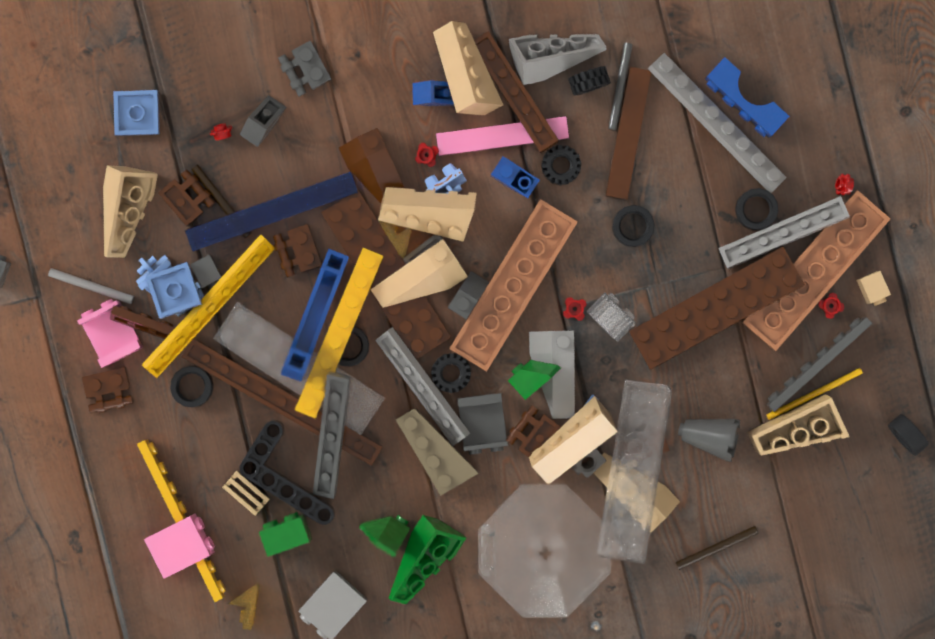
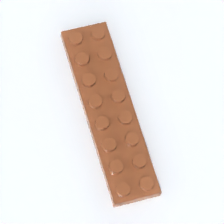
(819, 268)
(513, 285)

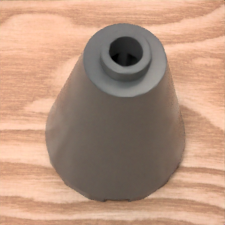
(712, 436)

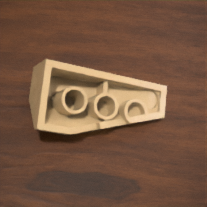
(425, 275)

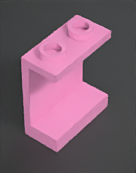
(109, 338)
(180, 545)

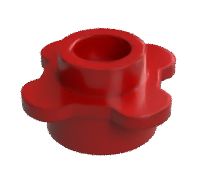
(221, 131)
(423, 149)
(844, 184)
(579, 304)
(837, 305)

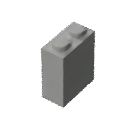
(332, 606)

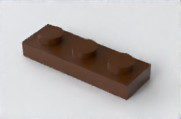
(141, 322)

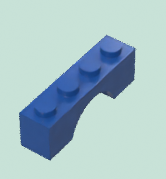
(765, 117)

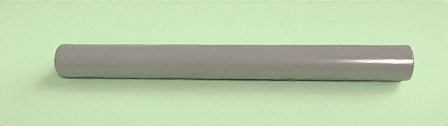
(91, 286)

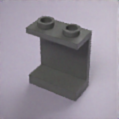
(484, 421)

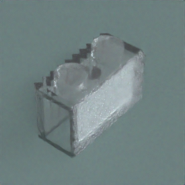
(611, 316)

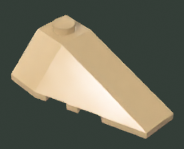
(124, 200)
(664, 500)

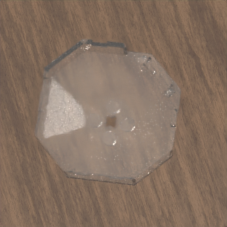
(520, 528)

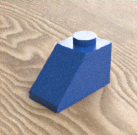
(432, 94)

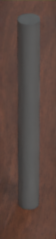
(620, 85)

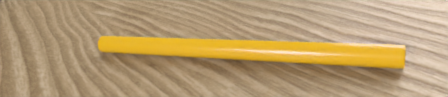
(815, 393)

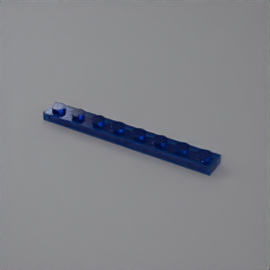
(271, 211)

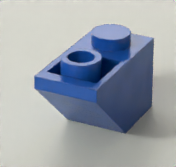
(514, 177)

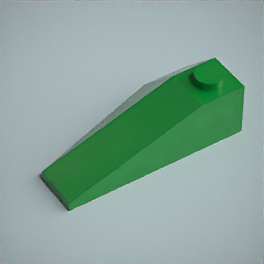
(386, 532)
(426, 550)

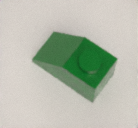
(532, 376)

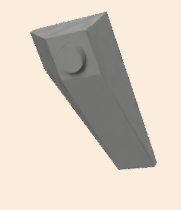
(542, 58)
(557, 349)

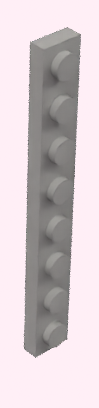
(717, 123)

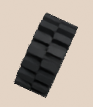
(589, 80)
(561, 151)
(461, 382)

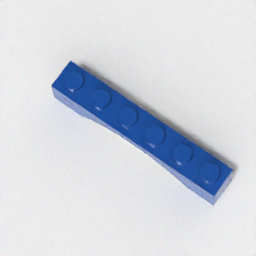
(314, 315)

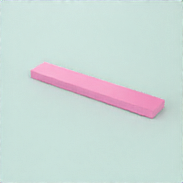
(493, 137)

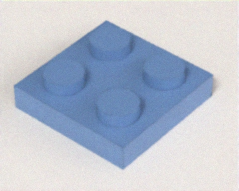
(136, 112)
(173, 290)

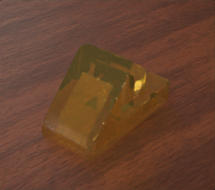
(399, 241)
(249, 600)

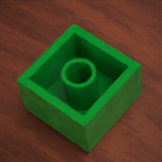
(285, 534)

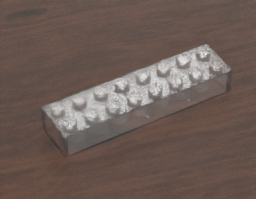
(268, 348)
(634, 471)

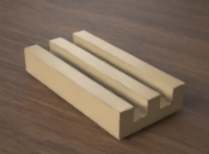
(237, 474)

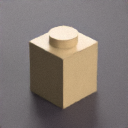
(874, 288)

